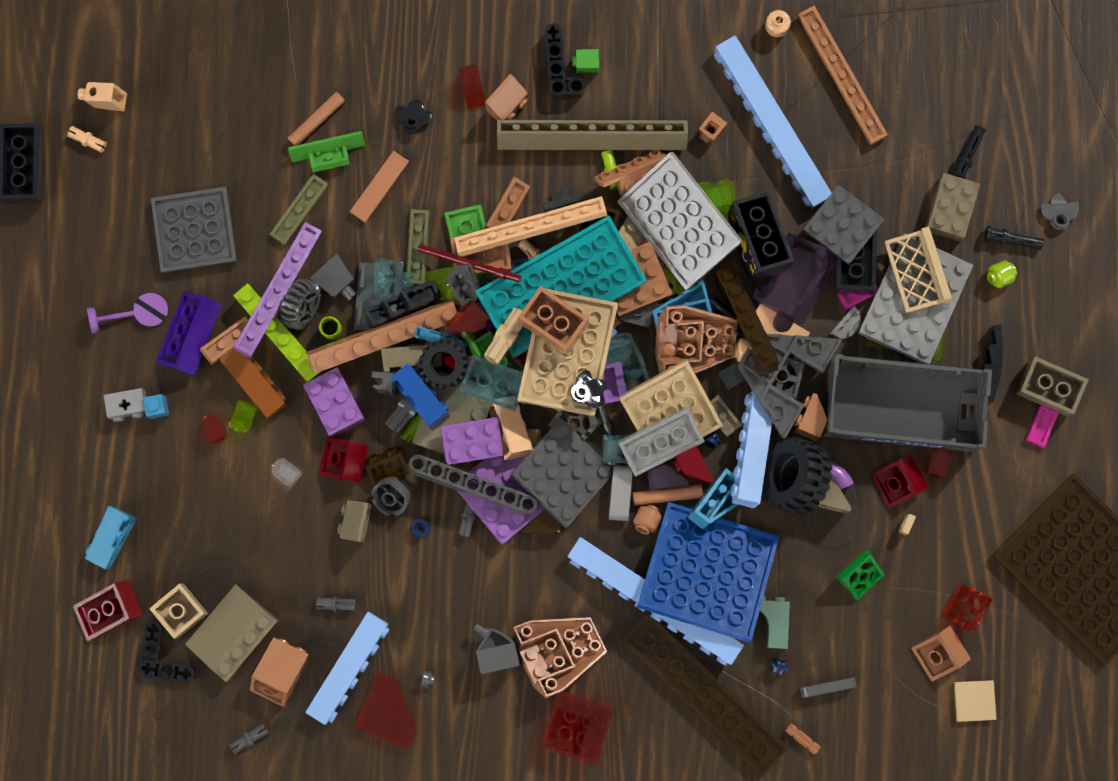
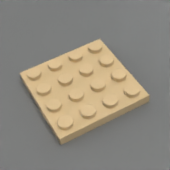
(668, 394)

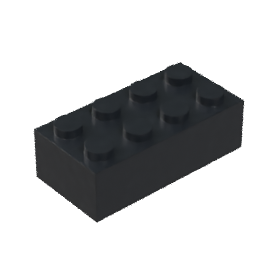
(21, 163)
(860, 274)

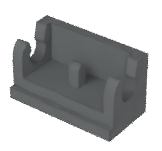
(463, 284)
(386, 385)

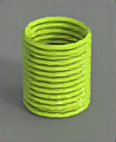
(326, 319)

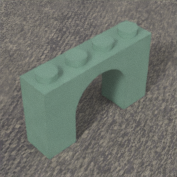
(777, 619)

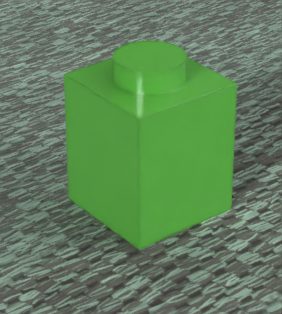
(586, 61)

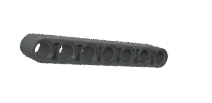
(465, 477)

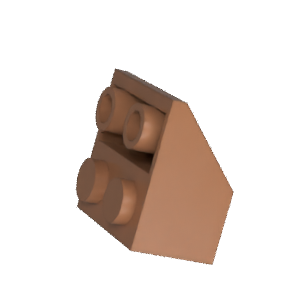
(812, 420)

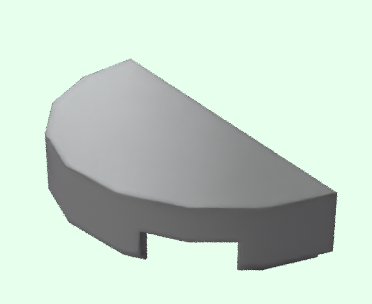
(848, 325)

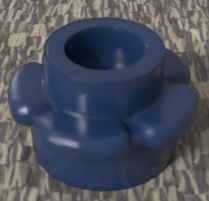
(712, 440)
(415, 528)

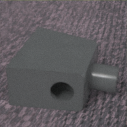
(335, 279)

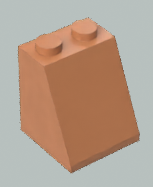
(278, 671)

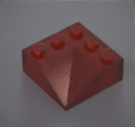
(577, 727)

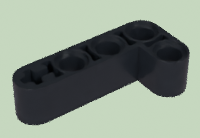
(558, 61)

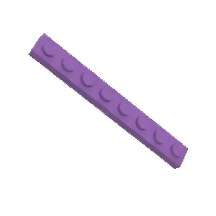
(277, 288)

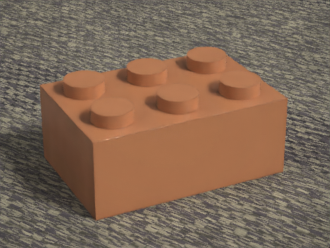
(553, 320)

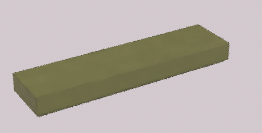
(299, 209)
(417, 235)

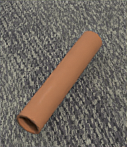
(316, 119)
(667, 495)

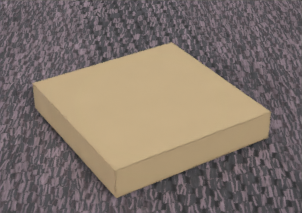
(974, 700)

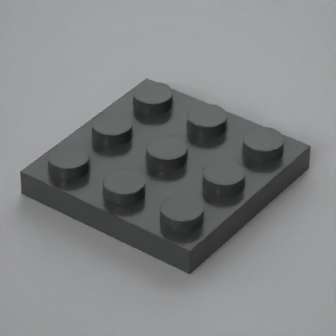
(843, 224)

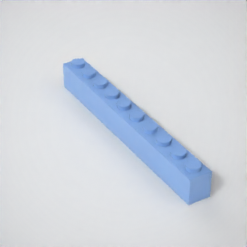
(772, 122)
(631, 585)

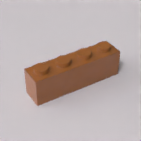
(254, 383)

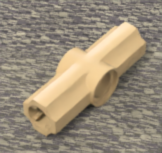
(504, 338)

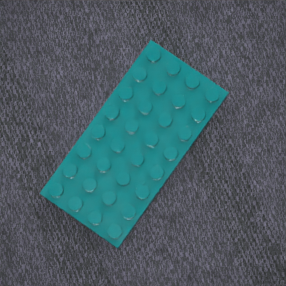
(587, 264)

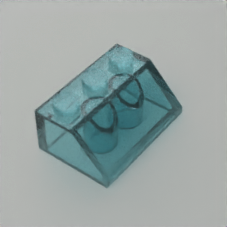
(492, 383)

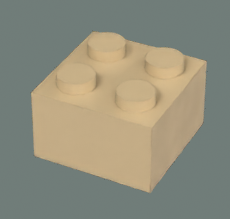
(178, 611)

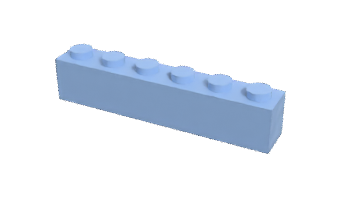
(751, 454)
(347, 668)

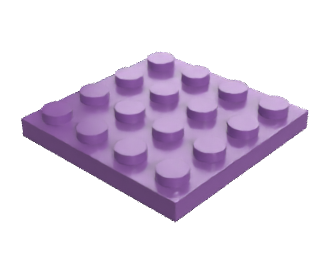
(500, 521)

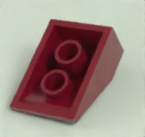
(108, 610)

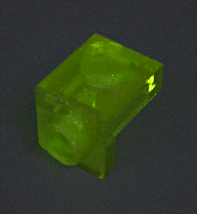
(243, 416)

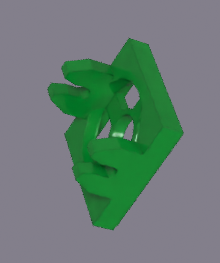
(868, 582)

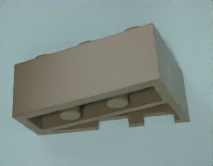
(396, 358)

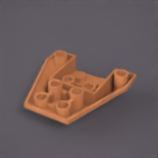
(695, 336)
(557, 651)

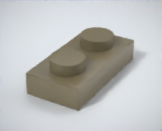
(727, 418)

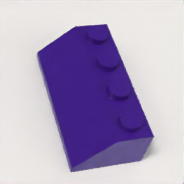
(188, 333)

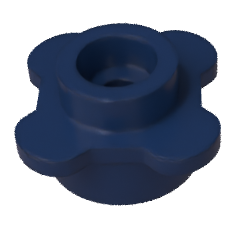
(779, 666)

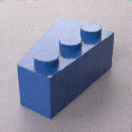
(420, 396)

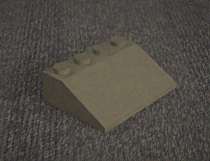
(461, 409)
(232, 633)

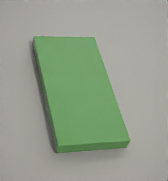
(464, 222)

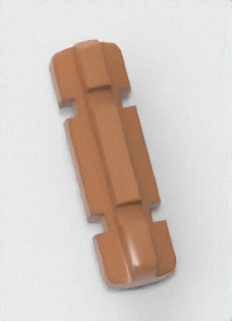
(802, 738)

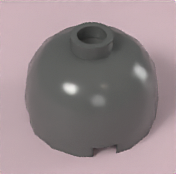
(391, 496)

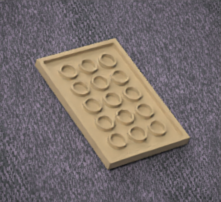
(552, 374)

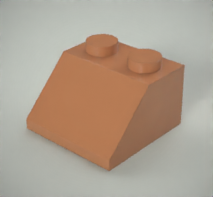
(507, 99)
(941, 653)

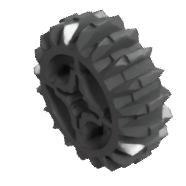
(300, 304)

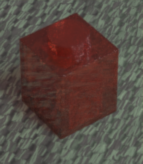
(214, 428)
(938, 463)

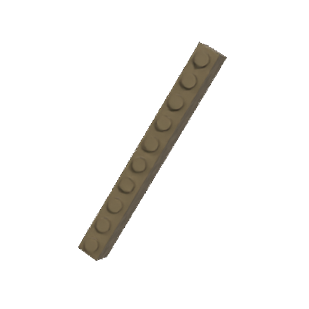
(592, 134)

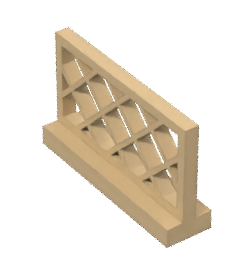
(934, 266)

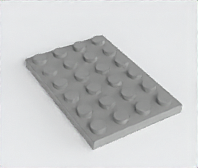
(679, 221)
(919, 331)

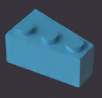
(694, 297)
(110, 537)

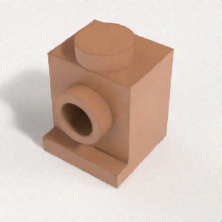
(714, 122)

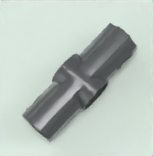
(401, 415)

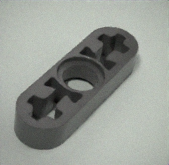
(828, 687)

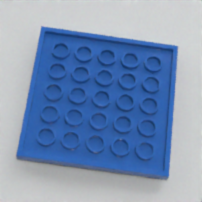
(708, 574)

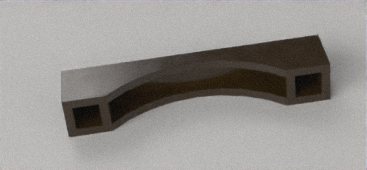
(749, 322)

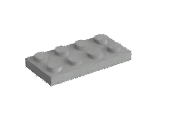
(661, 441)

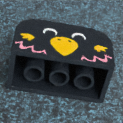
(764, 242)

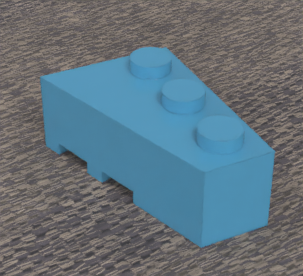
(715, 500)

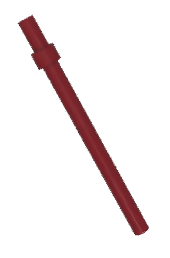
(501, 273)

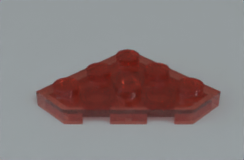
(387, 713)

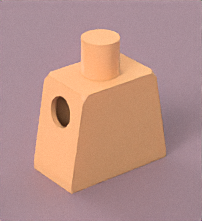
(103, 96)

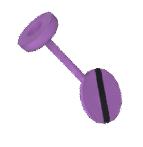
(148, 310)

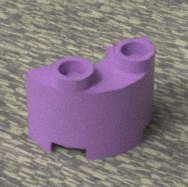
(615, 382)

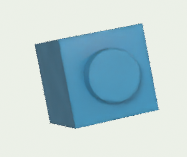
(156, 406)

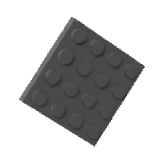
(193, 230)
(562, 472)

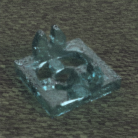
(381, 270)

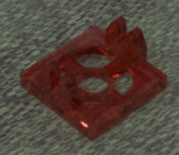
(962, 591)

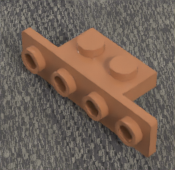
(630, 173)

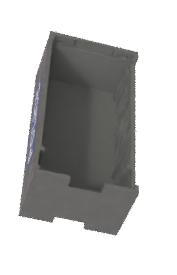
(906, 403)

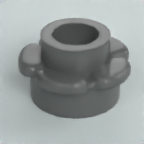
(426, 679)

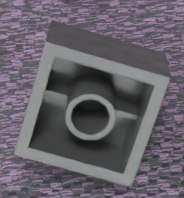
(495, 651)

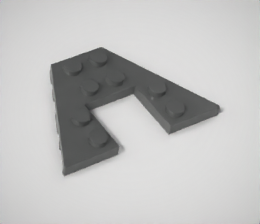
(779, 406)

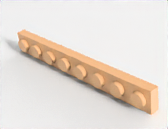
(530, 226)

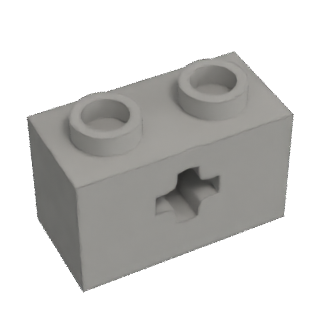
(115, 402)

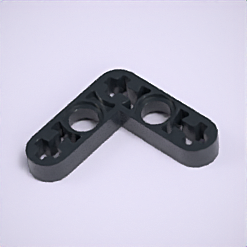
(153, 659)

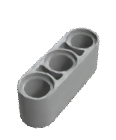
(620, 492)

